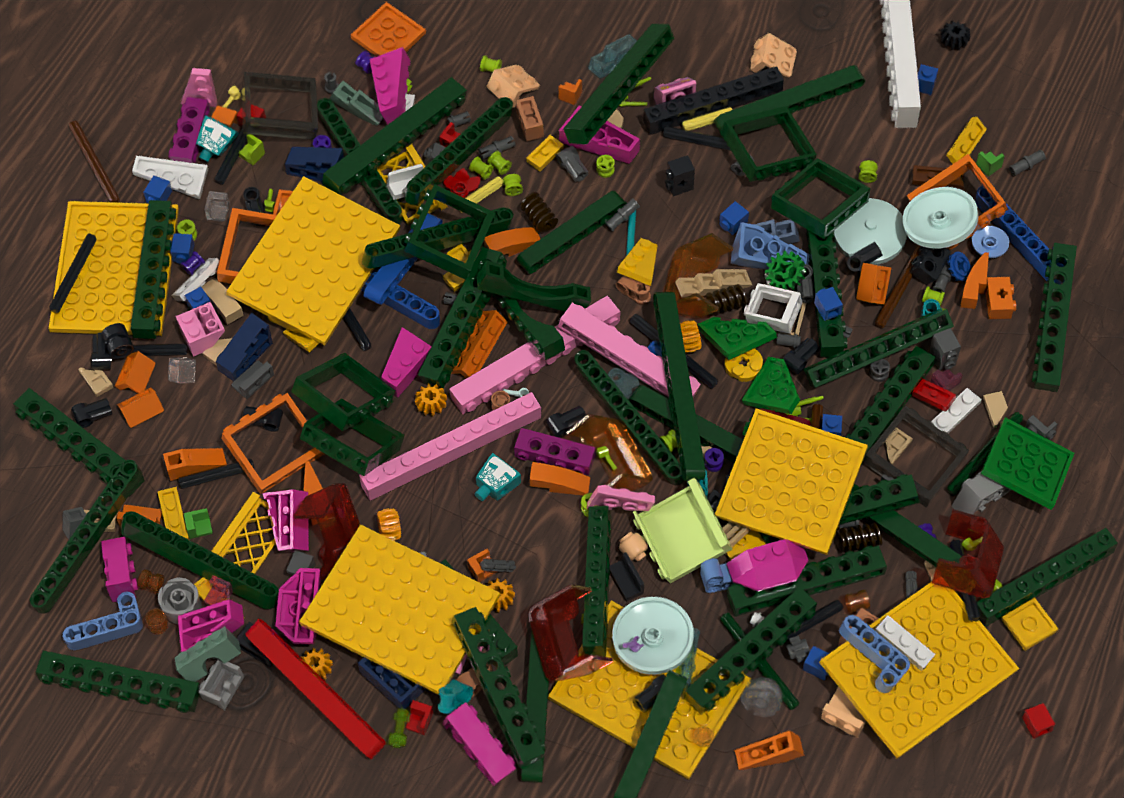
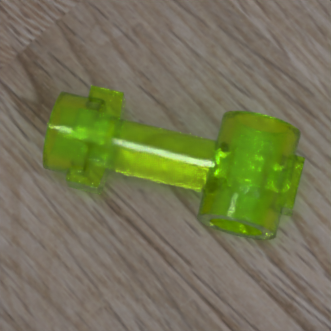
(398, 738)

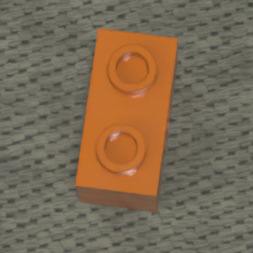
(999, 298)

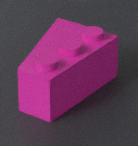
(405, 361)

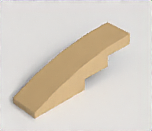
(705, 283)

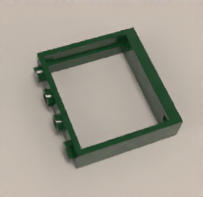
(762, 120)
(856, 190)
(436, 257)
(344, 364)
(371, 427)

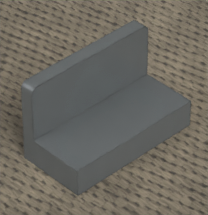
(253, 379)

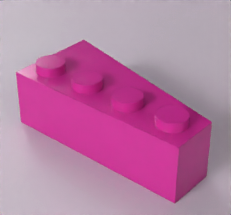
(390, 82)
(607, 141)
(479, 743)

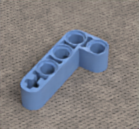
(715, 576)
(103, 623)
(872, 649)

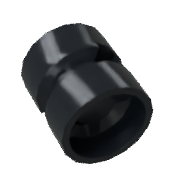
(117, 341)

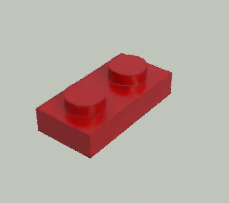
(934, 395)

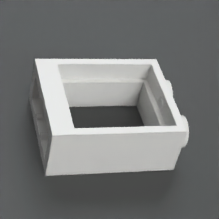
(789, 297)

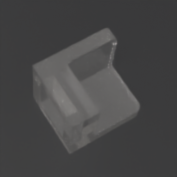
(216, 206)
(182, 370)

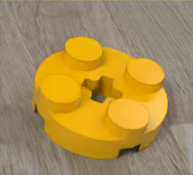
(748, 372)

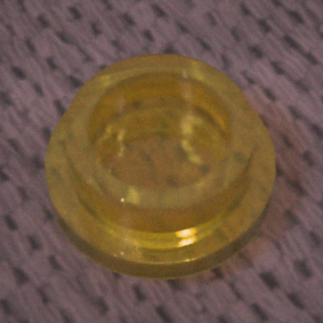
(703, 736)

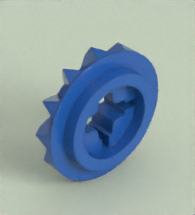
(961, 272)

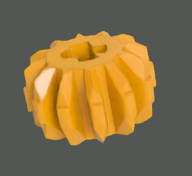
(690, 336)
(424, 402)
(389, 524)
(506, 594)
(321, 659)

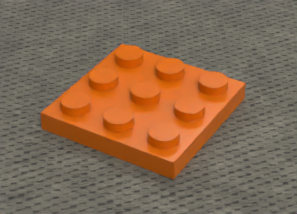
(388, 31)

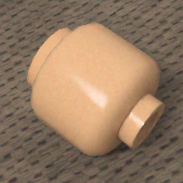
(634, 546)

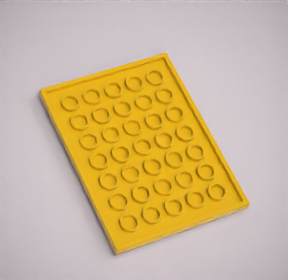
(311, 260)
(109, 276)
(397, 608)
(961, 672)
(608, 703)

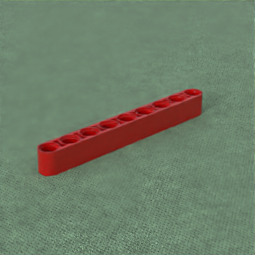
(315, 689)

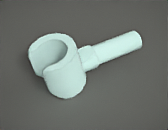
(524, 391)

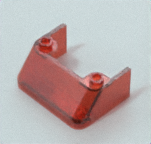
(336, 521)
(972, 574)
(555, 637)

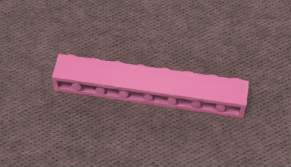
(617, 348)

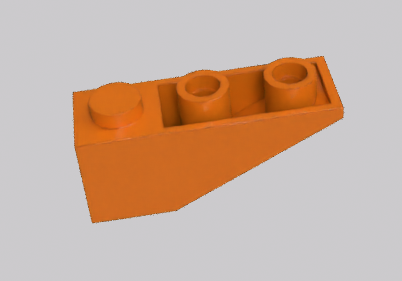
(191, 461)

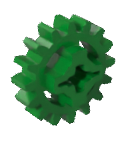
(793, 270)

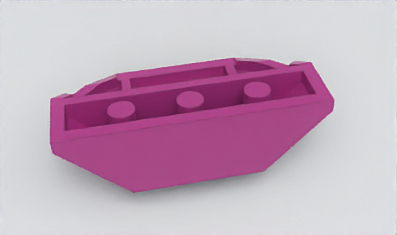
(768, 565)
(293, 602)

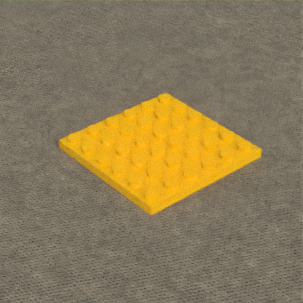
(791, 481)

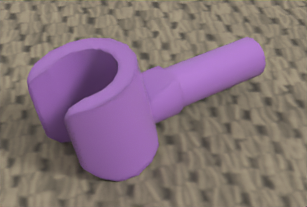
(633, 645)

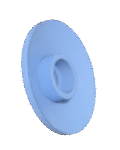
(993, 236)

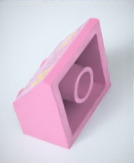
(674, 90)

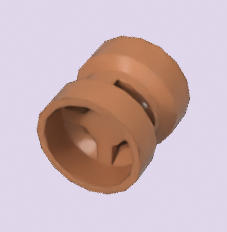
(499, 398)

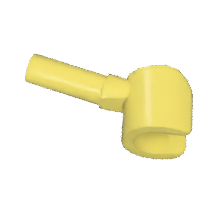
(235, 95)

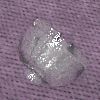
(762, 696)

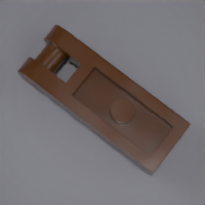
(922, 174)

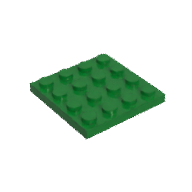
(1027, 463)

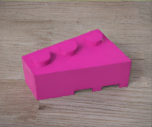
(288, 532)
(118, 567)
(203, 622)

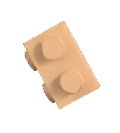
(771, 53)
(511, 82)
(843, 714)

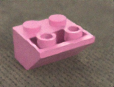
(200, 328)

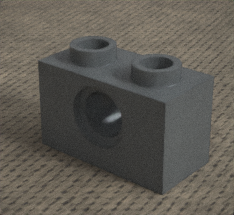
(945, 349)

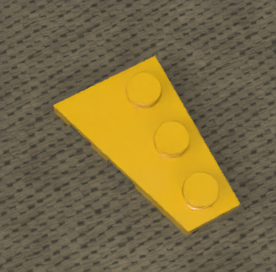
(640, 262)

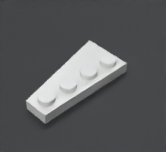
(183, 176)

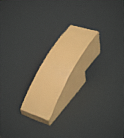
(221, 302)

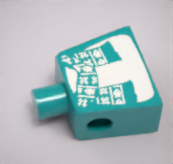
(214, 138)
(496, 479)

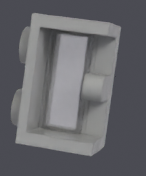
(221, 683)

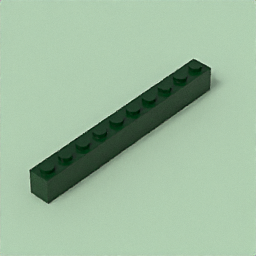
(618, 84)
(394, 137)

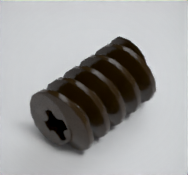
(539, 213)
(727, 298)
(859, 536)

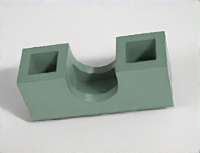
(219, 644)

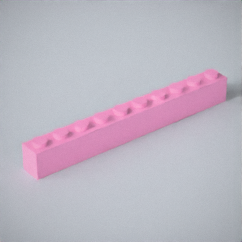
(520, 364)
(451, 446)

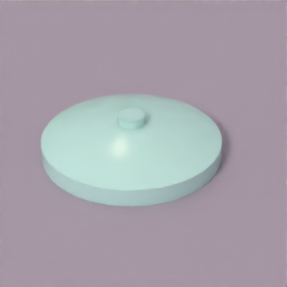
(940, 217)
(873, 222)
(661, 628)

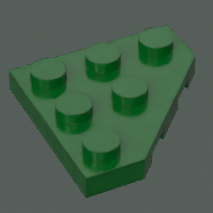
(736, 336)
(773, 388)

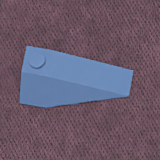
(755, 247)

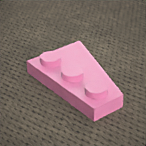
(200, 86)
(628, 500)

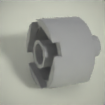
(172, 593)

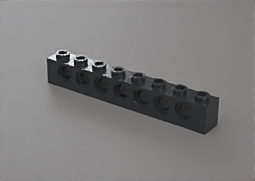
(729, 94)

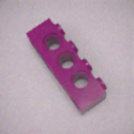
(191, 121)
(529, 439)

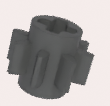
(798, 648)

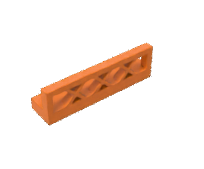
(481, 344)

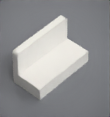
(399, 179)

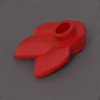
(462, 182)

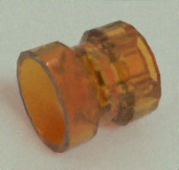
(150, 581)
(857, 601)
(153, 618)

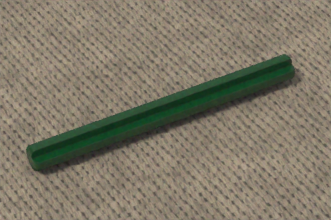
(977, 461)
(764, 667)

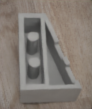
(978, 493)

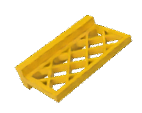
(413, 159)
(238, 525)

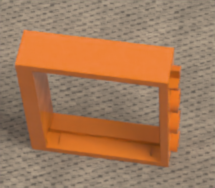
(955, 171)
(237, 215)
(283, 473)

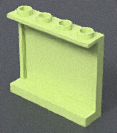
(682, 532)

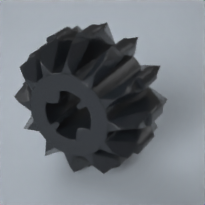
(955, 35)

